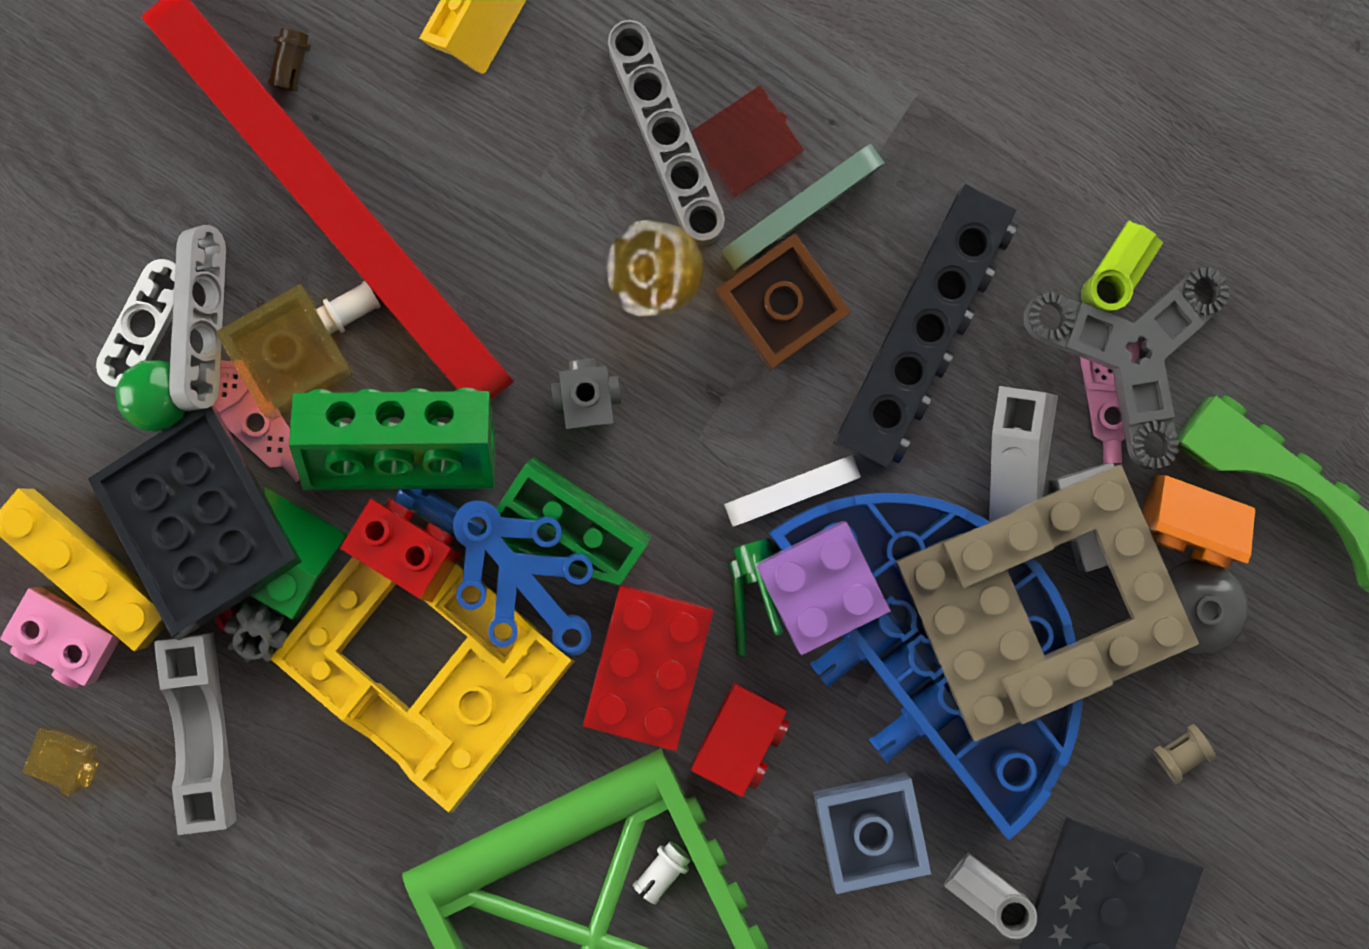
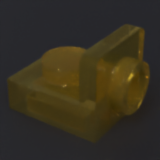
(61, 760)

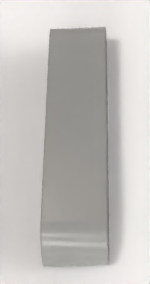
(665, 110)

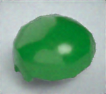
(145, 396)

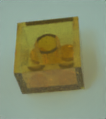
(284, 351)

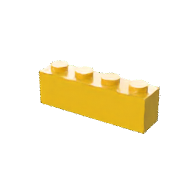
(80, 567)

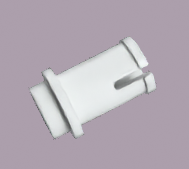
(348, 307)
(664, 870)

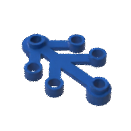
(517, 571)

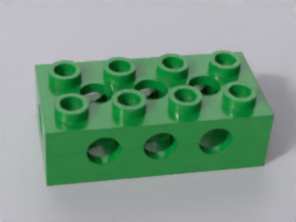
(390, 455)

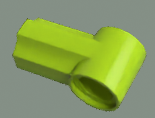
(1122, 266)

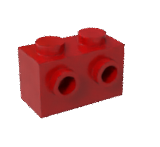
(401, 549)
(739, 739)

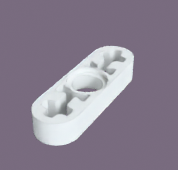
(112, 348)
(792, 490)

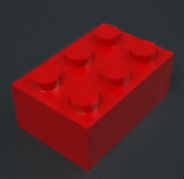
(648, 667)

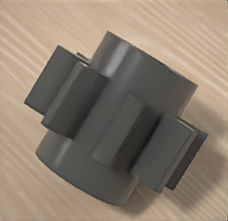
(255, 632)

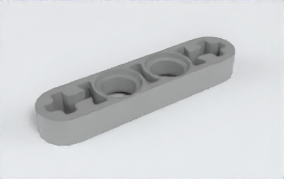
(204, 319)

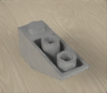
(1020, 448)

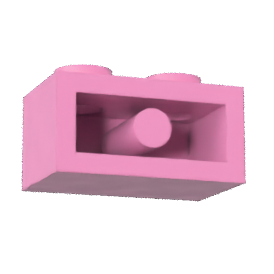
(59, 636)

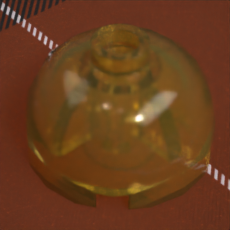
(655, 268)

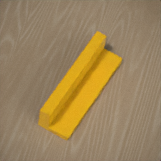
(471, 29)

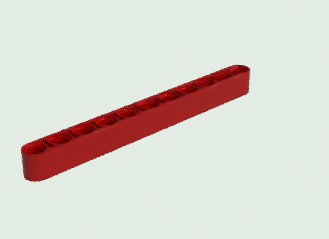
(325, 197)

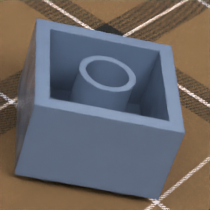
(871, 832)

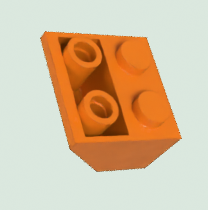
(1200, 520)

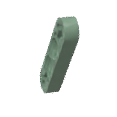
(802, 207)

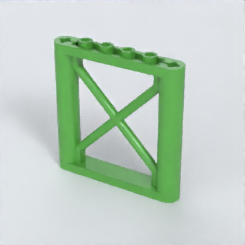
(629, 792)

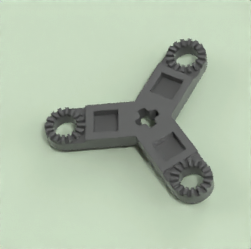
(1144, 384)

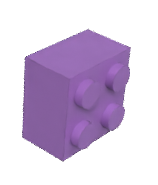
(822, 587)

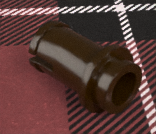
(288, 59)

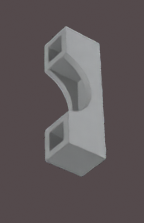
(202, 768)

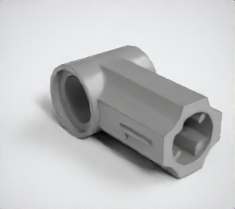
(989, 895)

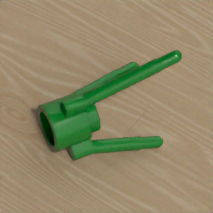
(746, 558)

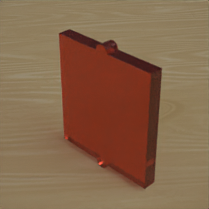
(747, 141)

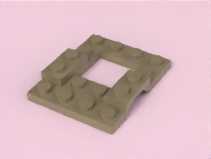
(985, 633)

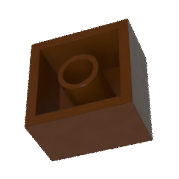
(782, 302)

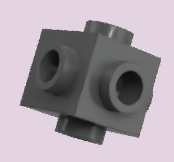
(594, 412)

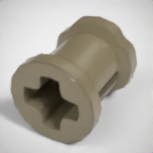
(1184, 753)

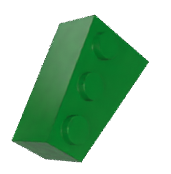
(585, 523)

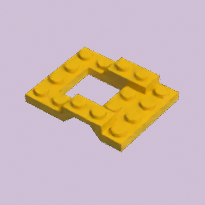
(465, 710)

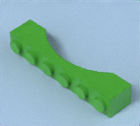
(1226, 441)

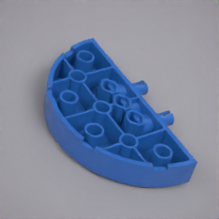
(1003, 772)

